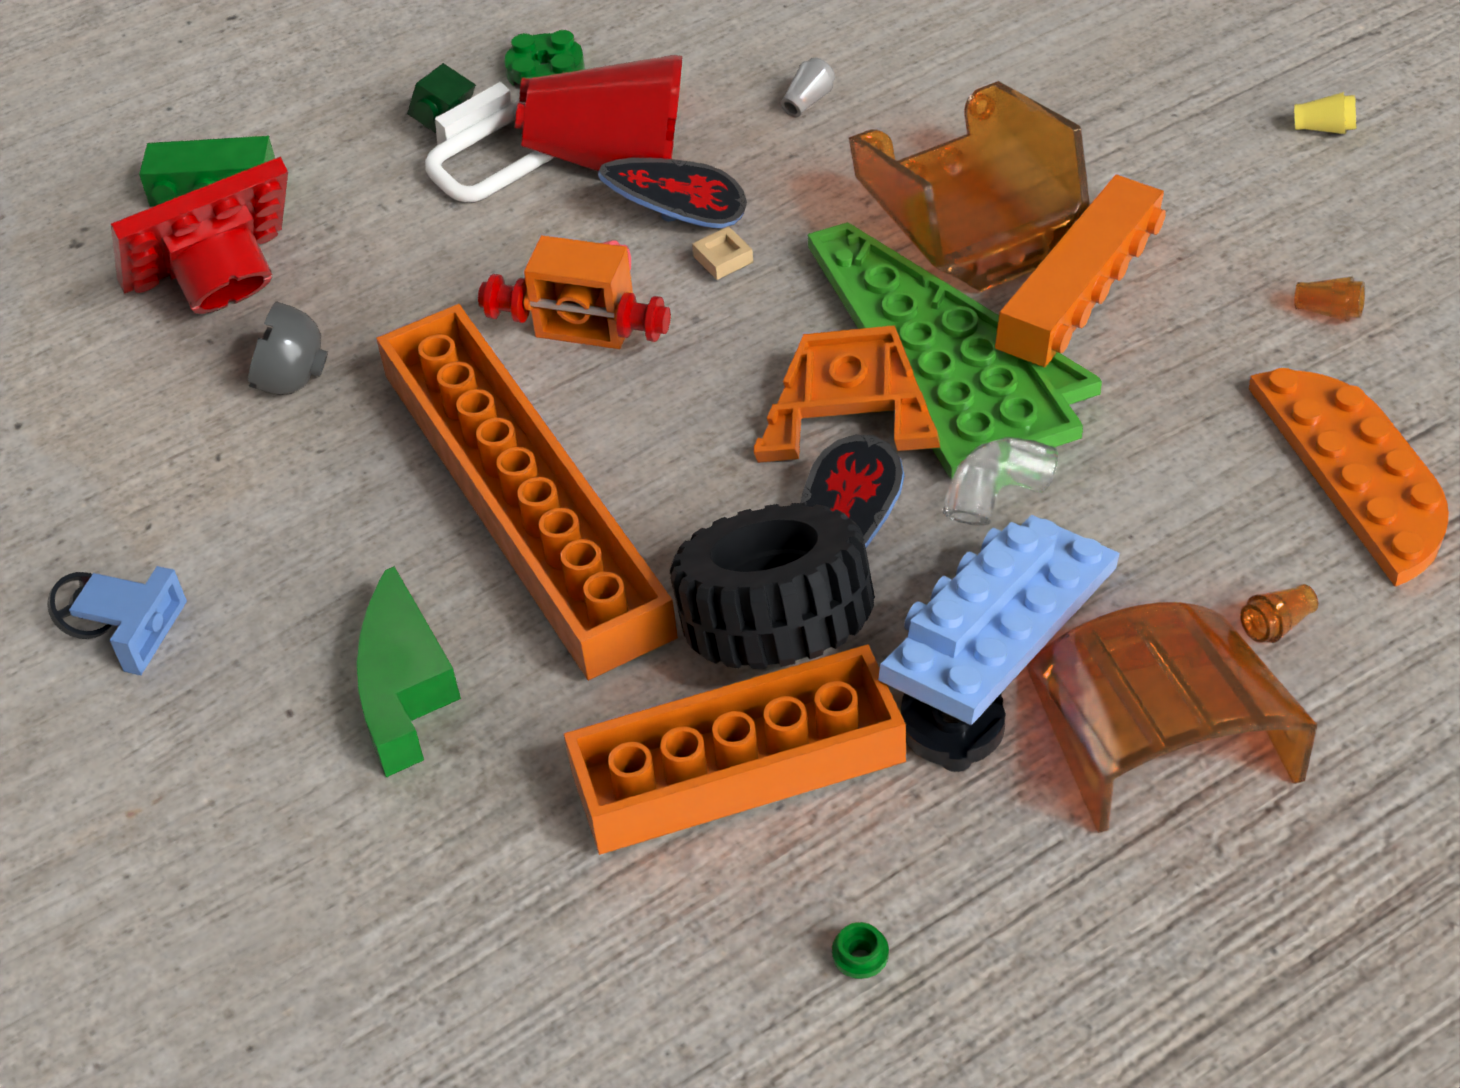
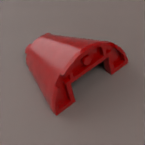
(602, 112)

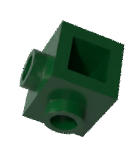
(438, 94)

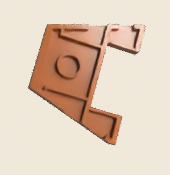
(844, 376)

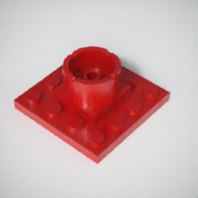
(206, 239)

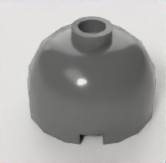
(287, 352)

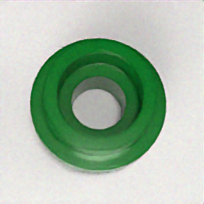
(860, 937)

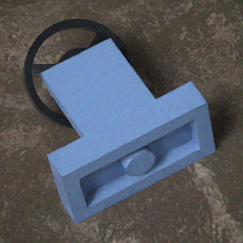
(138, 609)

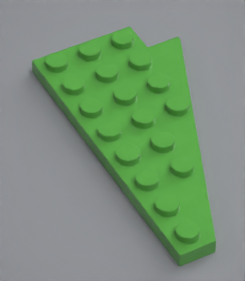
(950, 344)

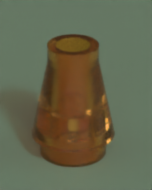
(1334, 298)
(1275, 613)

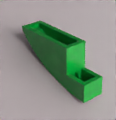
(399, 673)

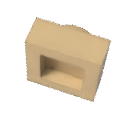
(722, 253)

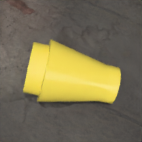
(1327, 114)

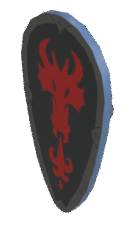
(678, 189)
(858, 478)

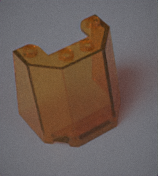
(987, 199)

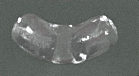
(995, 466)

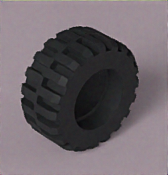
(772, 585)

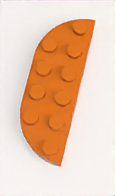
(1360, 466)

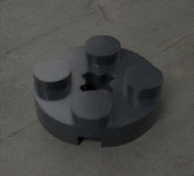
(952, 743)

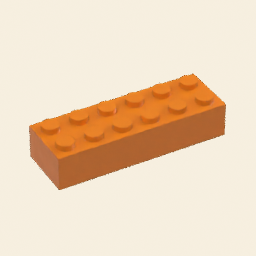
(735, 748)

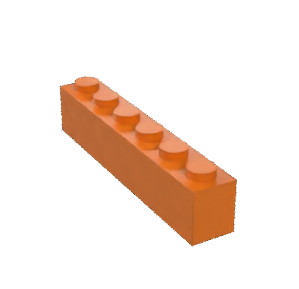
(1079, 271)

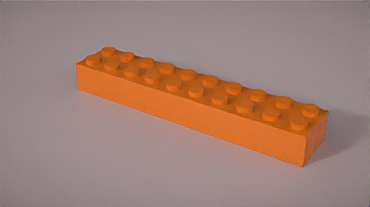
(528, 493)

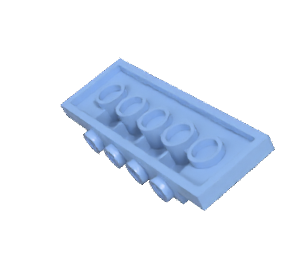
(995, 615)

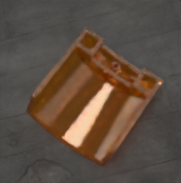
(1156, 684)

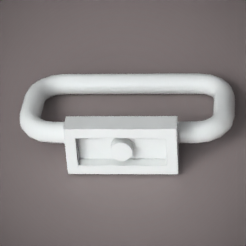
(468, 125)

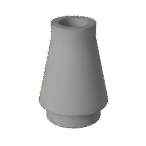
(809, 85)

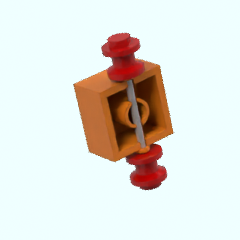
(576, 295)

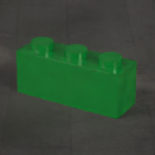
(188, 165)

